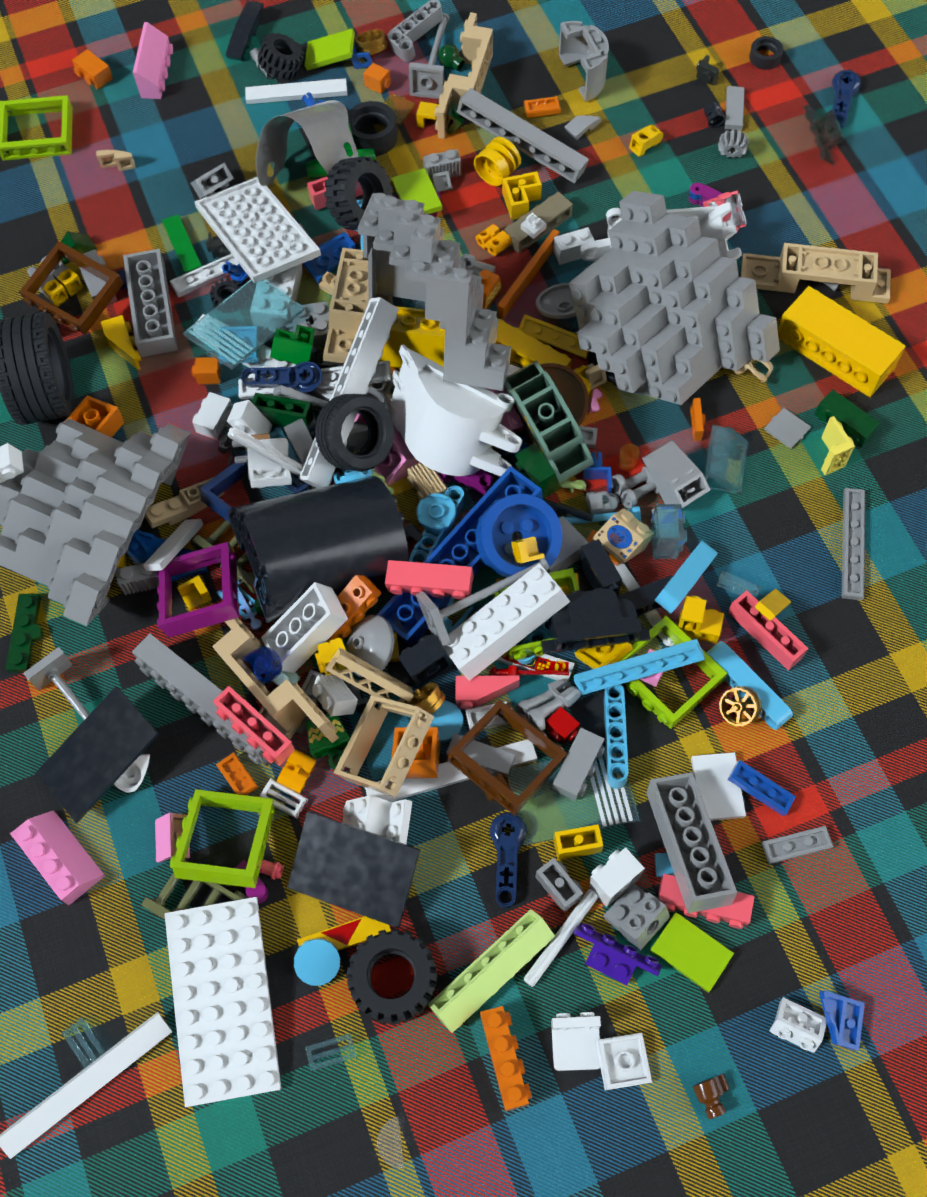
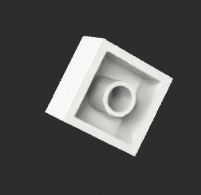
(616, 876)

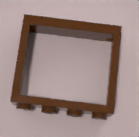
(97, 306)
(488, 782)

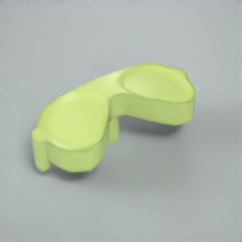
(578, 484)

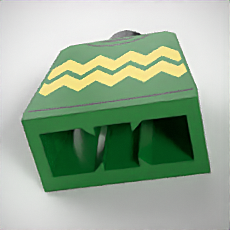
(319, 743)

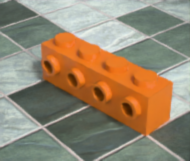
(355, 600)
(504, 1059)

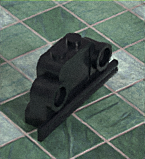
(594, 621)

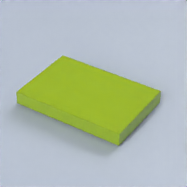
(329, 49)
(417, 187)
(692, 952)

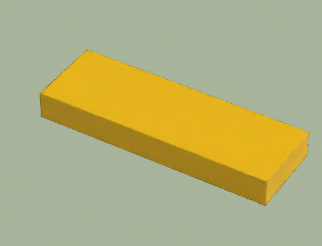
(772, 604)

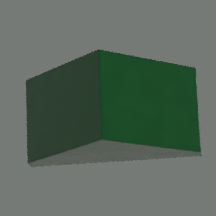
(79, 242)

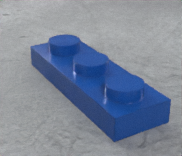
(761, 788)

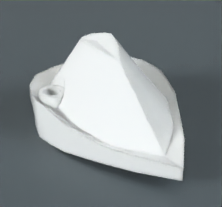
(134, 775)

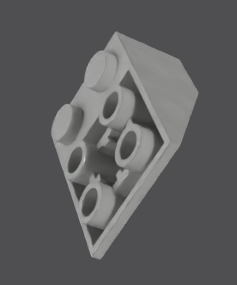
(675, 475)

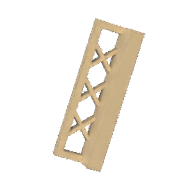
(371, 674)

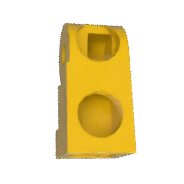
(644, 139)

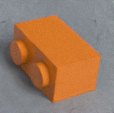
(92, 69)

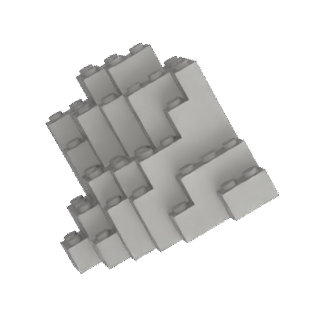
(416, 263)
(667, 305)
(79, 508)

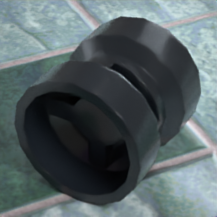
(714, 115)

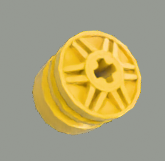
(497, 161)

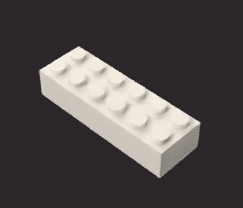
(505, 621)

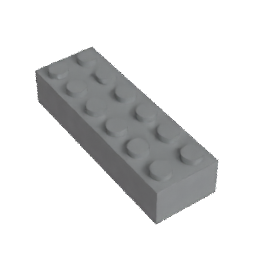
(150, 303)
(691, 843)

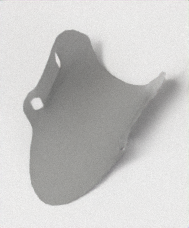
(325, 128)

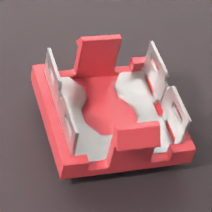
(734, 217)

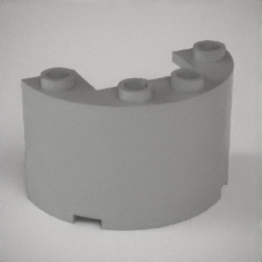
(589, 47)

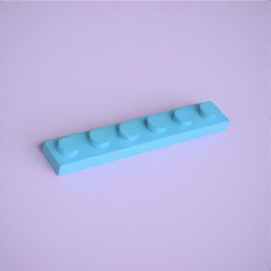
(639, 667)

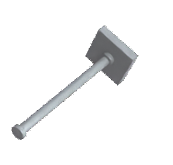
(428, 79)
(434, 616)
(49, 670)

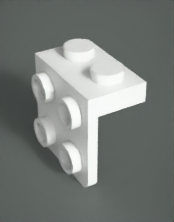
(263, 471)
(575, 1041)

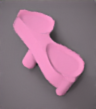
(593, 404)

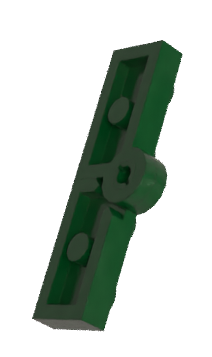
(24, 633)

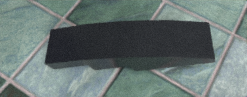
(244, 30)

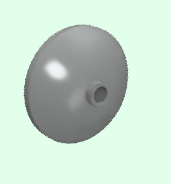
(556, 302)
(372, 641)

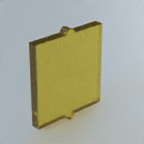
(400, 106)

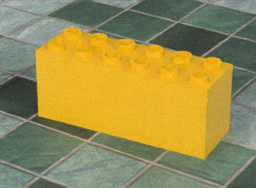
(417, 335)
(839, 341)

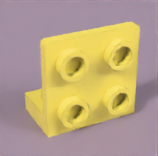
(839, 446)

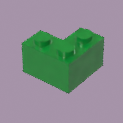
(293, 346)

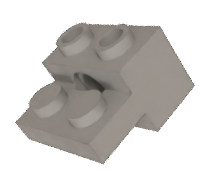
(637, 916)

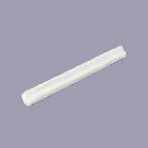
(265, 450)
(560, 938)

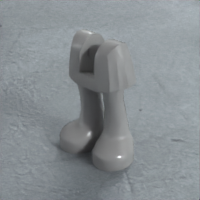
(623, 487)
(562, 694)

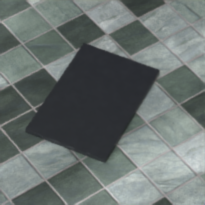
(97, 754)
(353, 869)

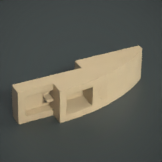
(178, 507)

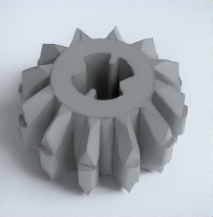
(733, 143)

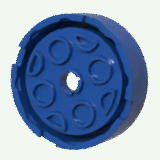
(529, 518)

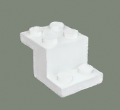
(379, 816)

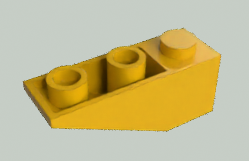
(119, 339)

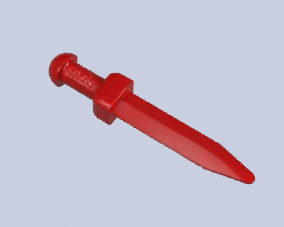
(514, 671)

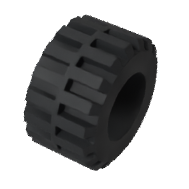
(280, 56)

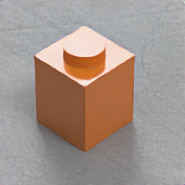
(377, 78)
(207, 370)

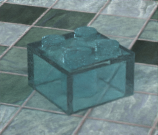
(668, 531)

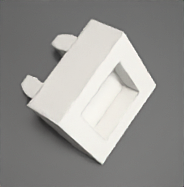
(533, 225)

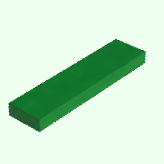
(181, 243)

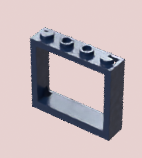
(220, 483)

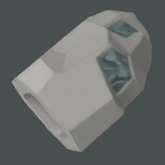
(601, 502)

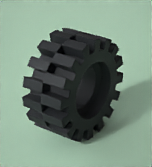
(222, 289)

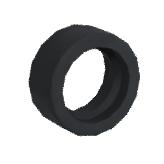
(766, 43)

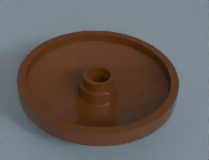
(570, 388)

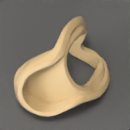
(748, 365)

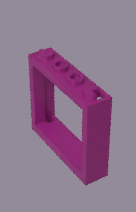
(205, 616)

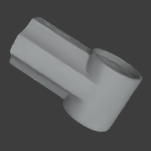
(476, 266)

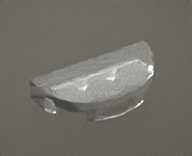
(390, 1143)

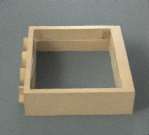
(365, 734)

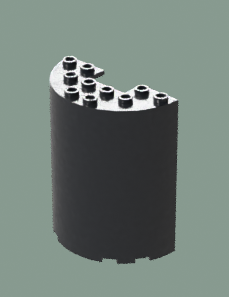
(319, 538)

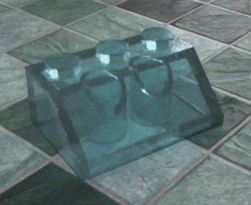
(725, 459)

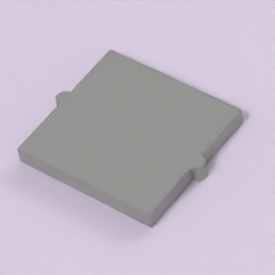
(787, 428)

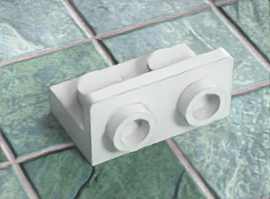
(799, 1025)

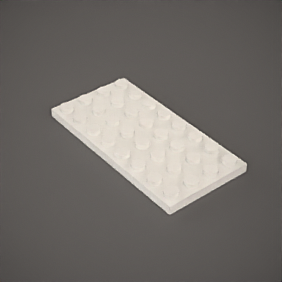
(257, 229)
(222, 1002)

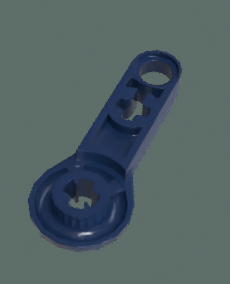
(844, 92)
(286, 377)
(507, 850)

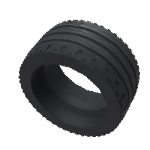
(376, 113)

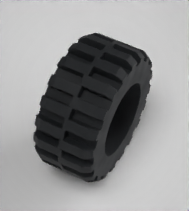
(341, 188)
(369, 954)

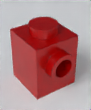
(562, 726)

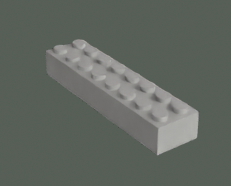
(191, 688)

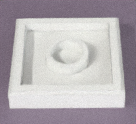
(623, 1061)

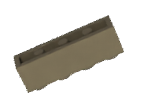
(552, 211)

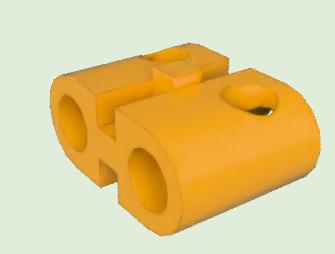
(493, 240)
(296, 771)

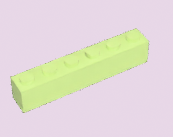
(491, 970)

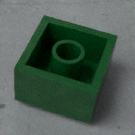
(537, 469)

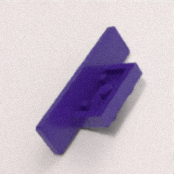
(614, 958)

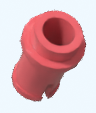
(272, 869)

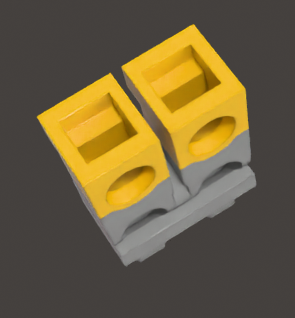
(59, 283)

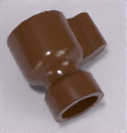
(709, 1093)

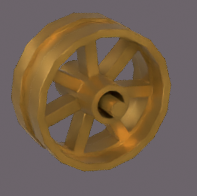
(371, 41)
(428, 698)
(740, 706)

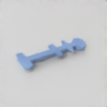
(255, 623)

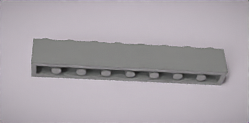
(523, 135)

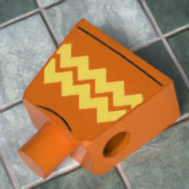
(492, 288)

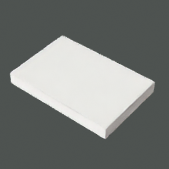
(720, 796)

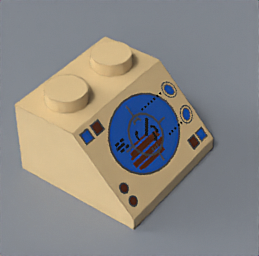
(624, 536)

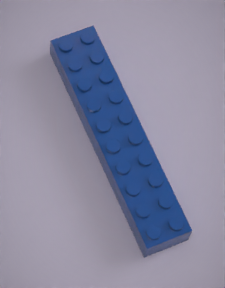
(456, 549)

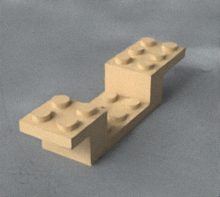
(478, 52)
(821, 265)
(347, 304)
(287, 702)

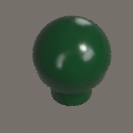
(450, 57)

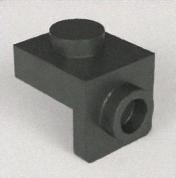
(707, 72)
(217, 247)

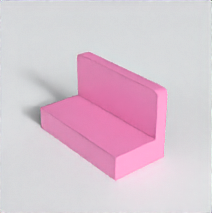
(166, 832)

